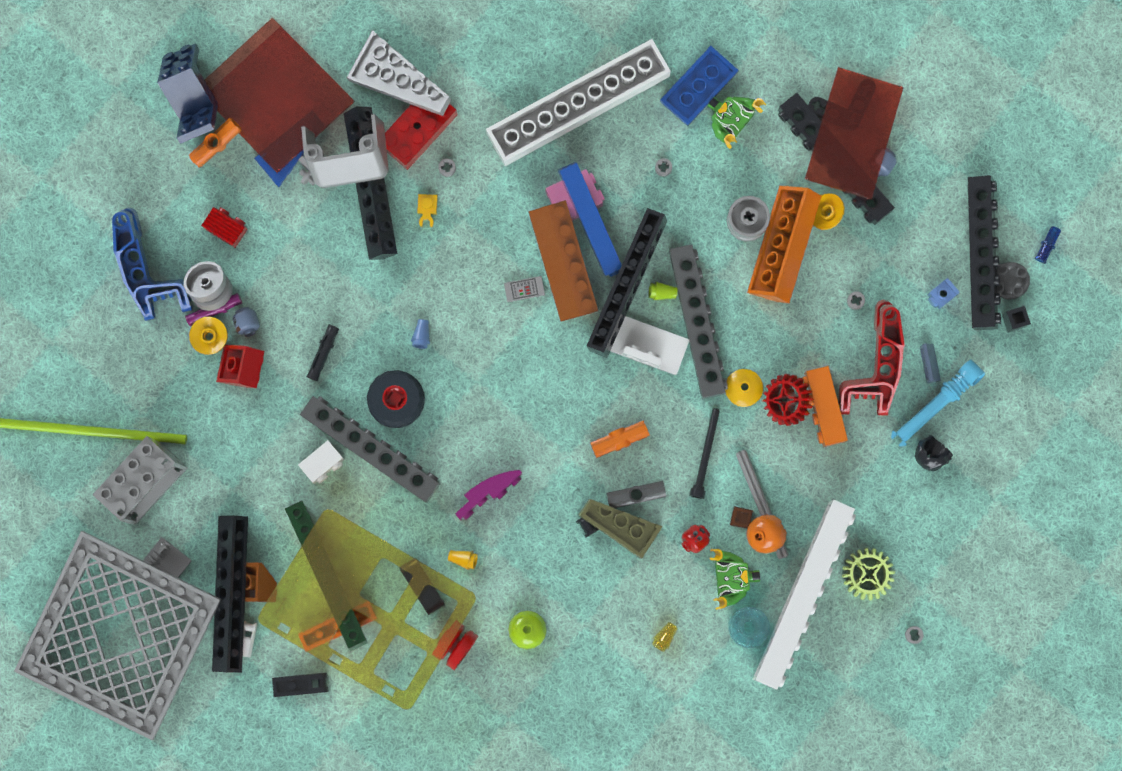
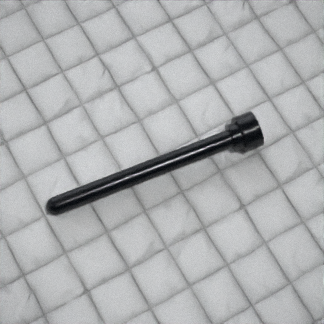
(698, 489)

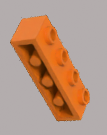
(825, 407)

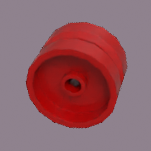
(459, 647)

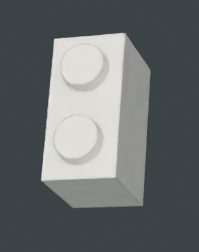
(321, 462)

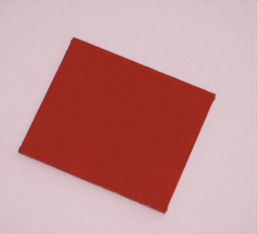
(275, 91)

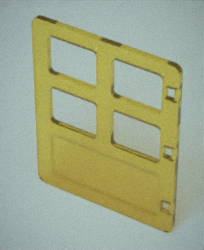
(327, 583)

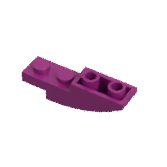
(493, 486)

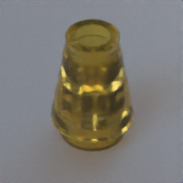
(664, 637)

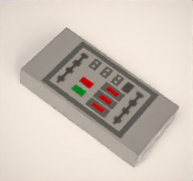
(524, 289)

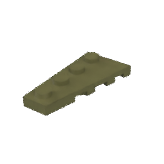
(625, 529)

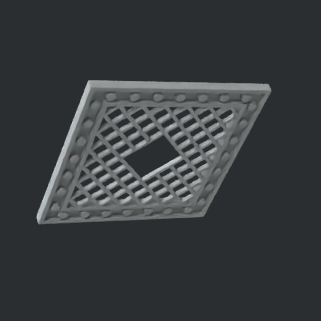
(79, 691)

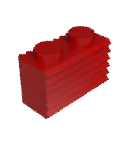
(225, 227)

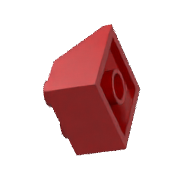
(240, 366)

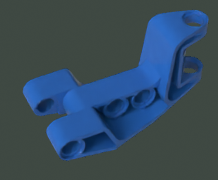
(126, 239)

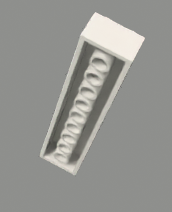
(578, 102)
(803, 594)

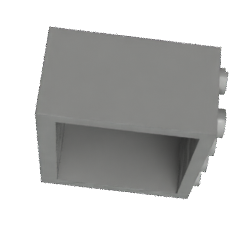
(140, 481)

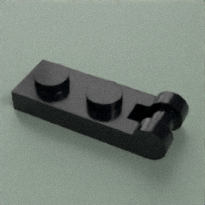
(299, 685)

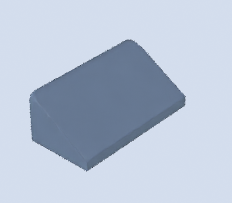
(930, 363)

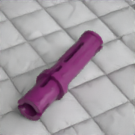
(235, 300)

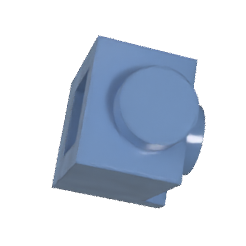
(939, 301)

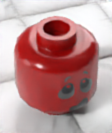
(695, 538)

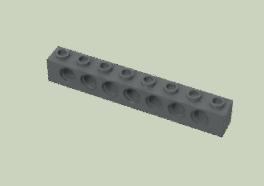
(688, 254)
(317, 405)

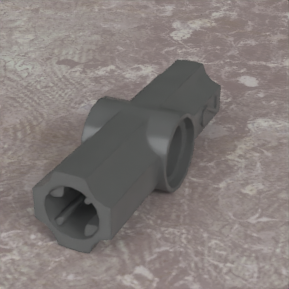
(649, 492)

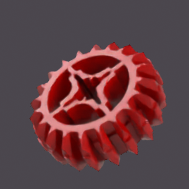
(787, 417)

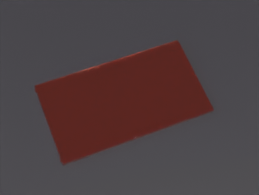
(854, 133)

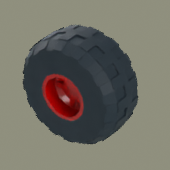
(395, 399)

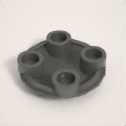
(1013, 280)

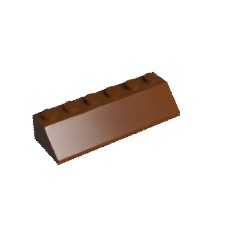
(563, 261)

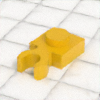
(427, 205)

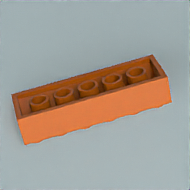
(784, 243)

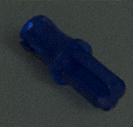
(1048, 244)

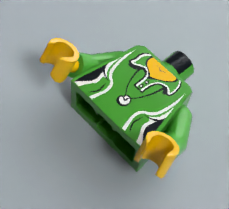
(732, 116)
(732, 578)

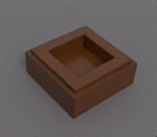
(741, 517)

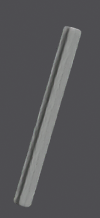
(757, 492)

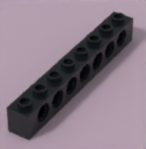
(810, 120)
(976, 186)
(371, 194)
(627, 283)
(231, 590)

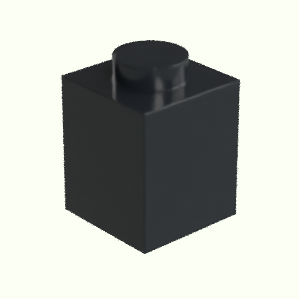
(1016, 319)

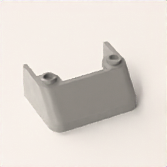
(351, 167)

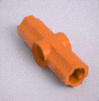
(224, 135)
(619, 439)

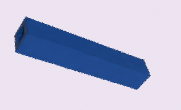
(590, 219)

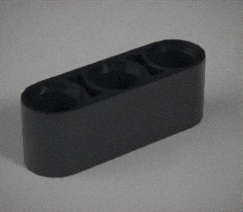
(429, 596)

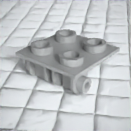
(167, 558)

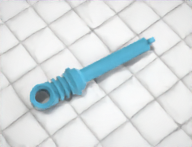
(969, 375)

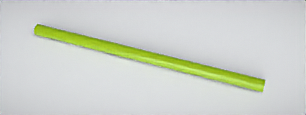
(91, 431)

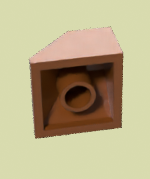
(258, 583)

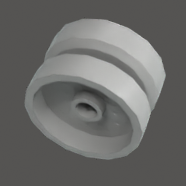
(754, 209)
(208, 286)

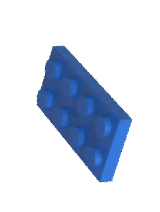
(699, 85)

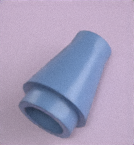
(421, 334)

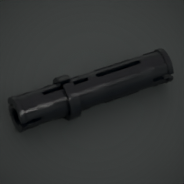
(322, 353)

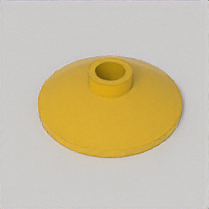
(829, 203)
(199, 331)
(737, 395)

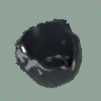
(938, 454)

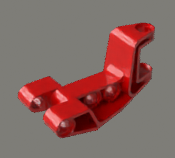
(888, 333)

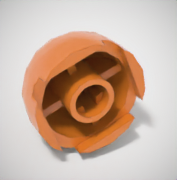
(766, 534)

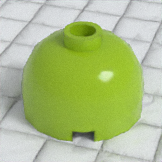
(527, 629)

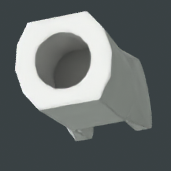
(249, 641)

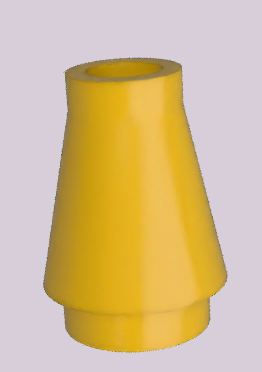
(465, 559)

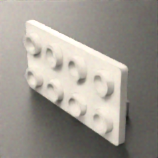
(650, 345)

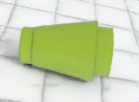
(661, 291)

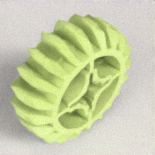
(874, 581)

